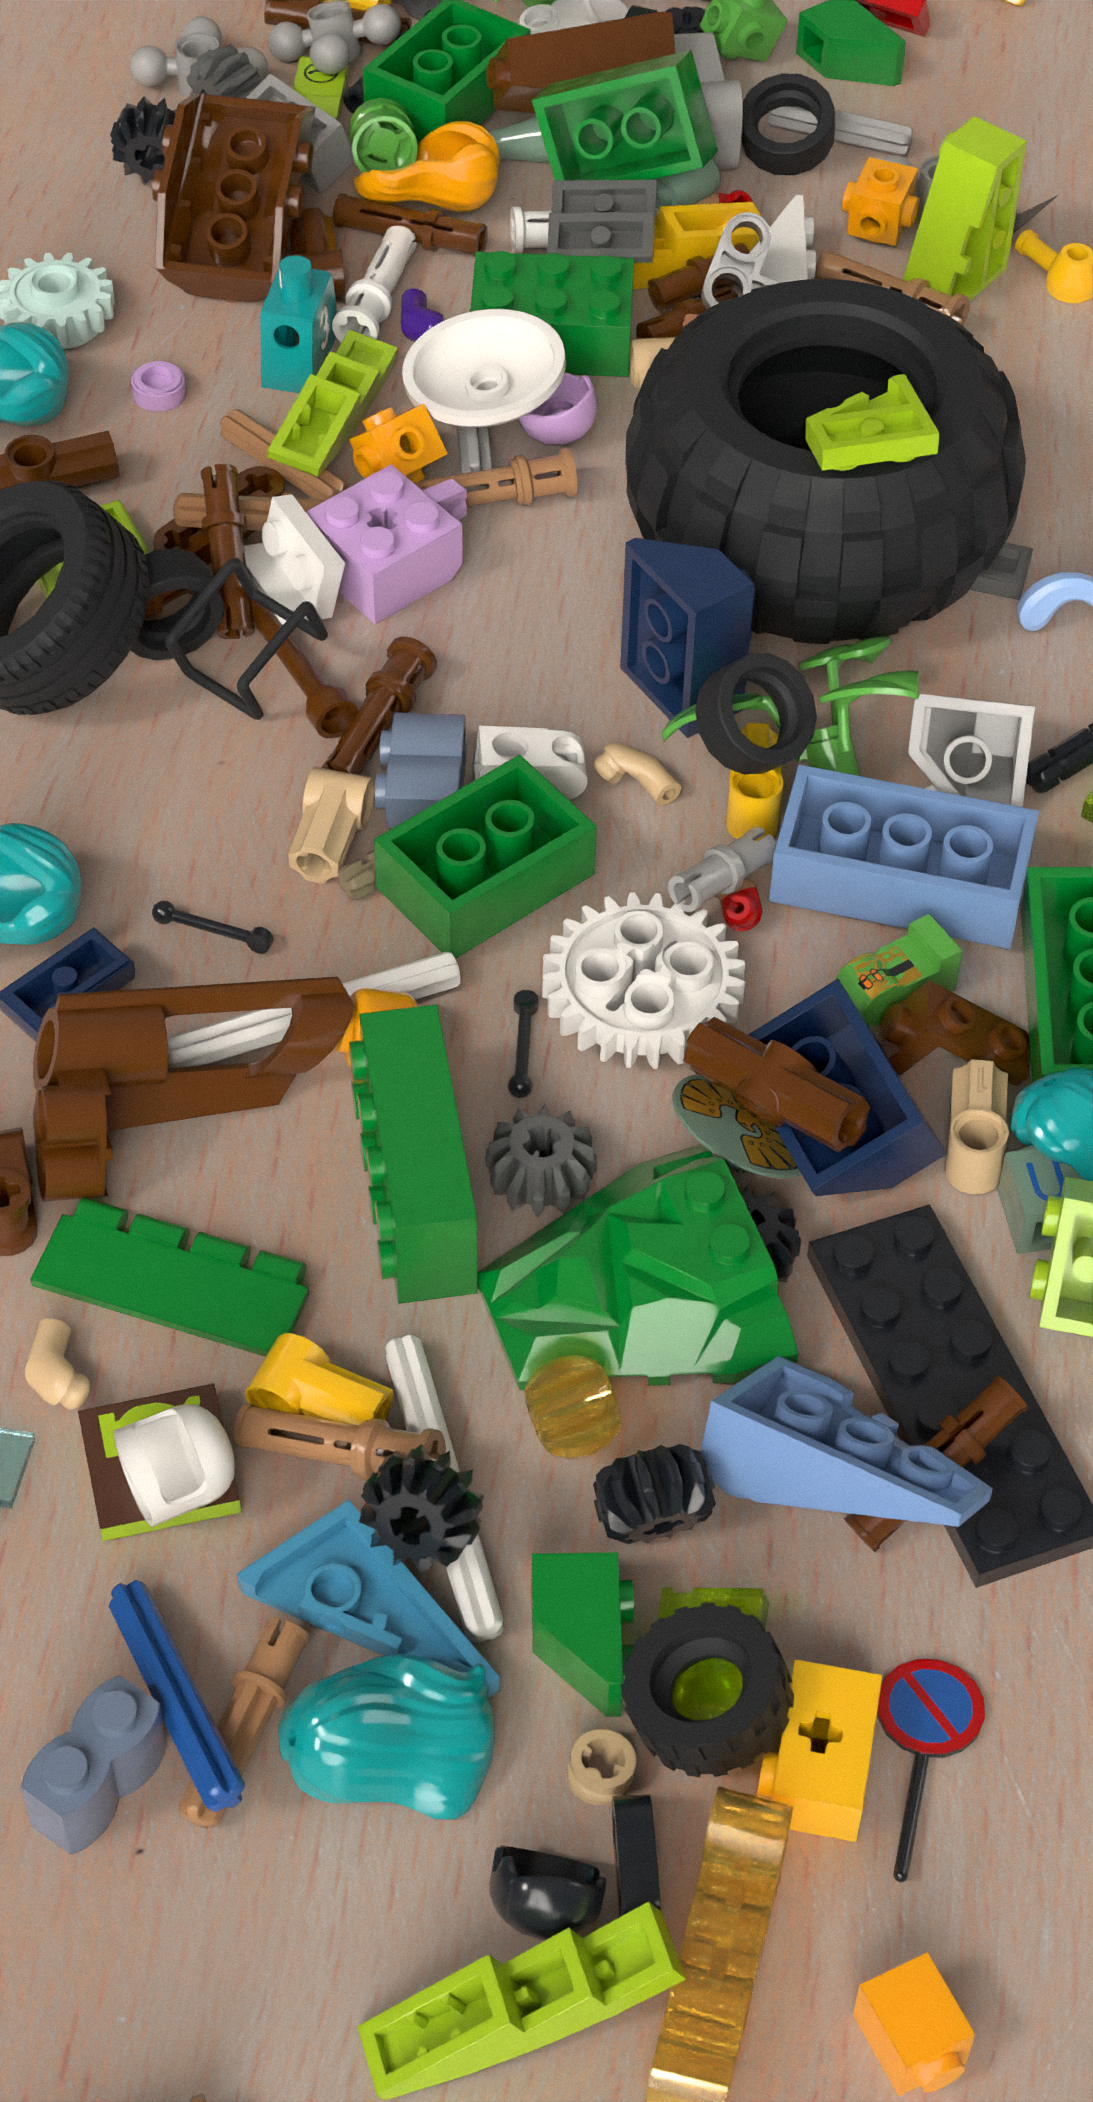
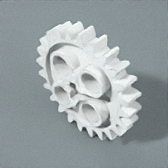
(641, 978)

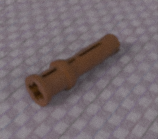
(386, 692)

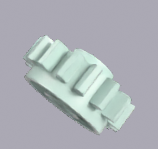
(60, 297)

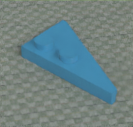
(357, 1593)

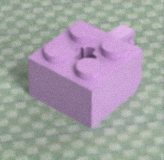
(393, 539)

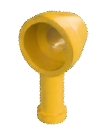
(1068, 272)

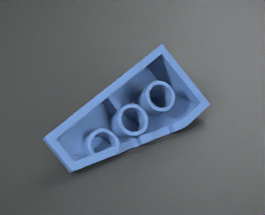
(802, 1444)

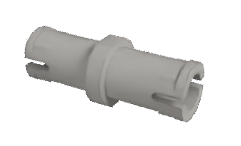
(722, 869)

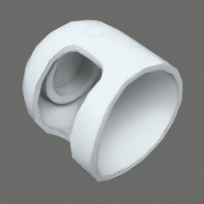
(175, 1461)

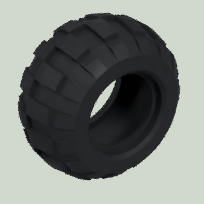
(831, 552)

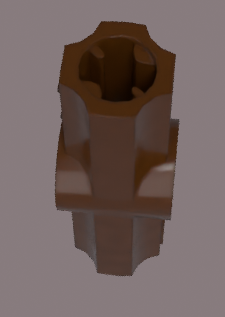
(69, 461)
(776, 1084)

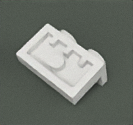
(295, 560)

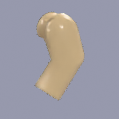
(642, 766)
(49, 1370)

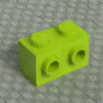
(1067, 1278)

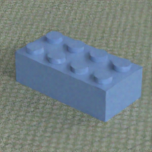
(902, 854)

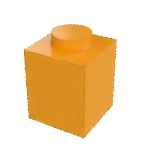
(914, 2026)

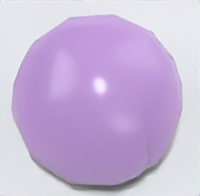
(565, 414)

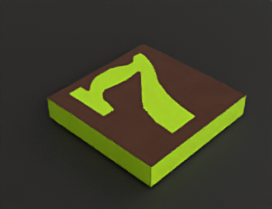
(113, 1498)

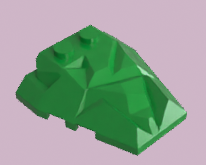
(645, 1280)

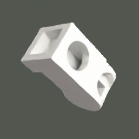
(553, 753)

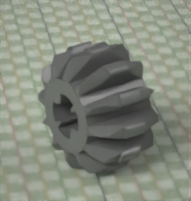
(223, 73)
(541, 1160)

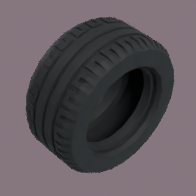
(92, 610)

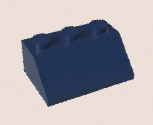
(682, 621)
(843, 1048)

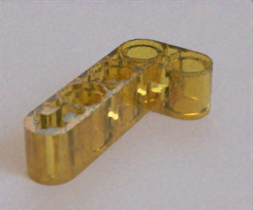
(721, 1949)

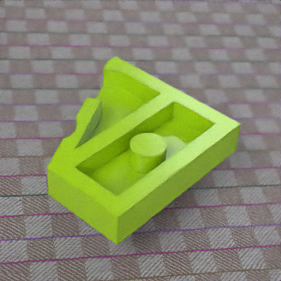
(873, 431)

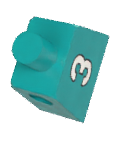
(300, 302)

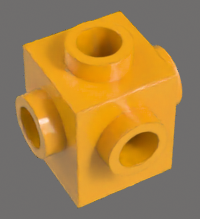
(881, 201)
(397, 440)

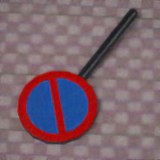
(930, 1713)

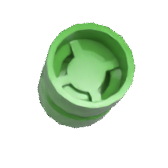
(382, 136)

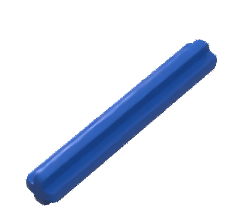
(180, 1700)

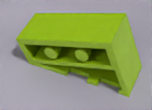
(969, 210)

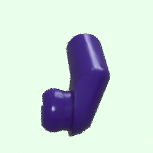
(415, 316)

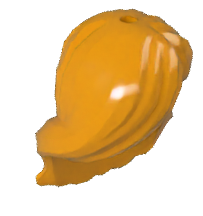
(452, 170)

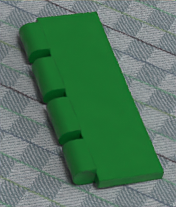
(162, 1283)

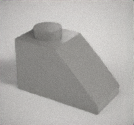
(973, 746)

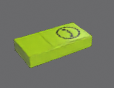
(321, 89)

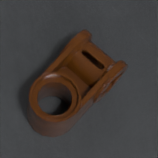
(17, 1210)

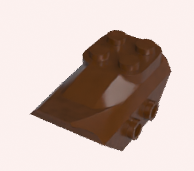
(230, 193)

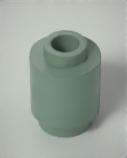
(688, 186)

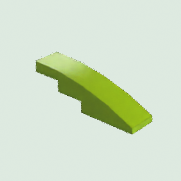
(333, 403)
(520, 2005)

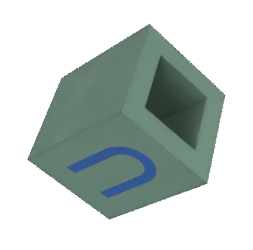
(1023, 1191)

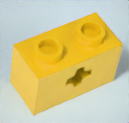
(828, 1789)

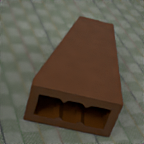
(536, 60)

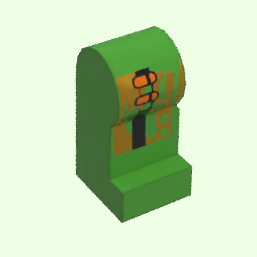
(901, 968)

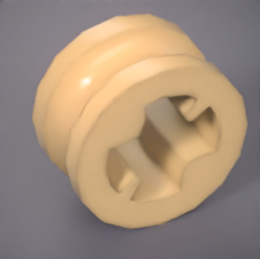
(587, 1781)

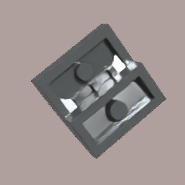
(604, 218)

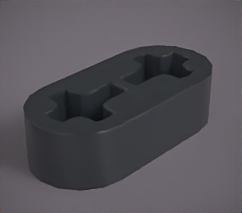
(635, 1852)

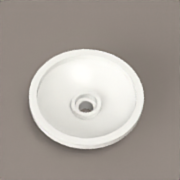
(484, 367)

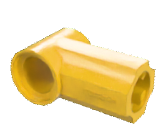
(755, 798)
(304, 1382)

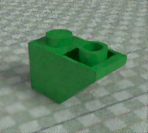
(849, 44)
(579, 1621)

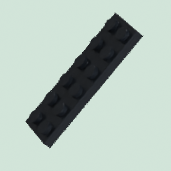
(928, 1357)

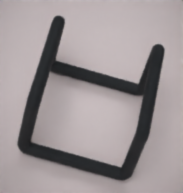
(248, 703)

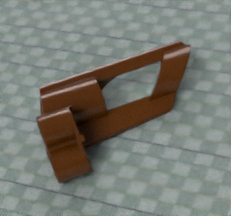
(107, 1068)

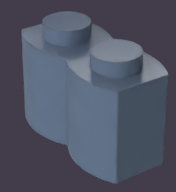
(422, 761)
(81, 1774)

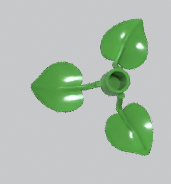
(831, 743)

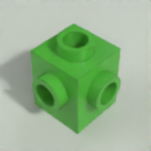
(744, 27)

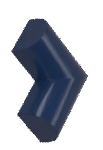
(80, 967)

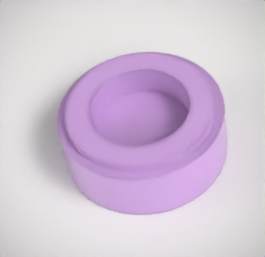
(158, 386)

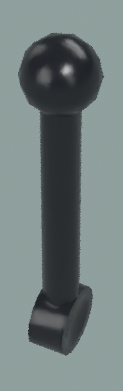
(258, 939)
(525, 1005)

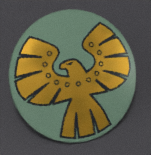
(731, 1129)

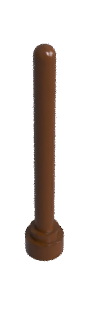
(327, 706)

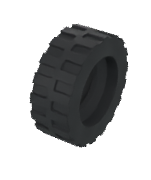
(737, 1734)

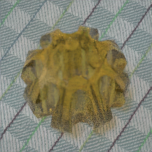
(572, 1407)

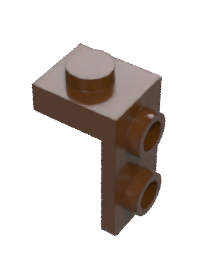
(943, 1019)

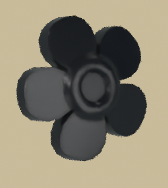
(687, 20)

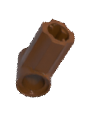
(315, 239)

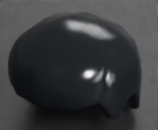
(544, 1892)

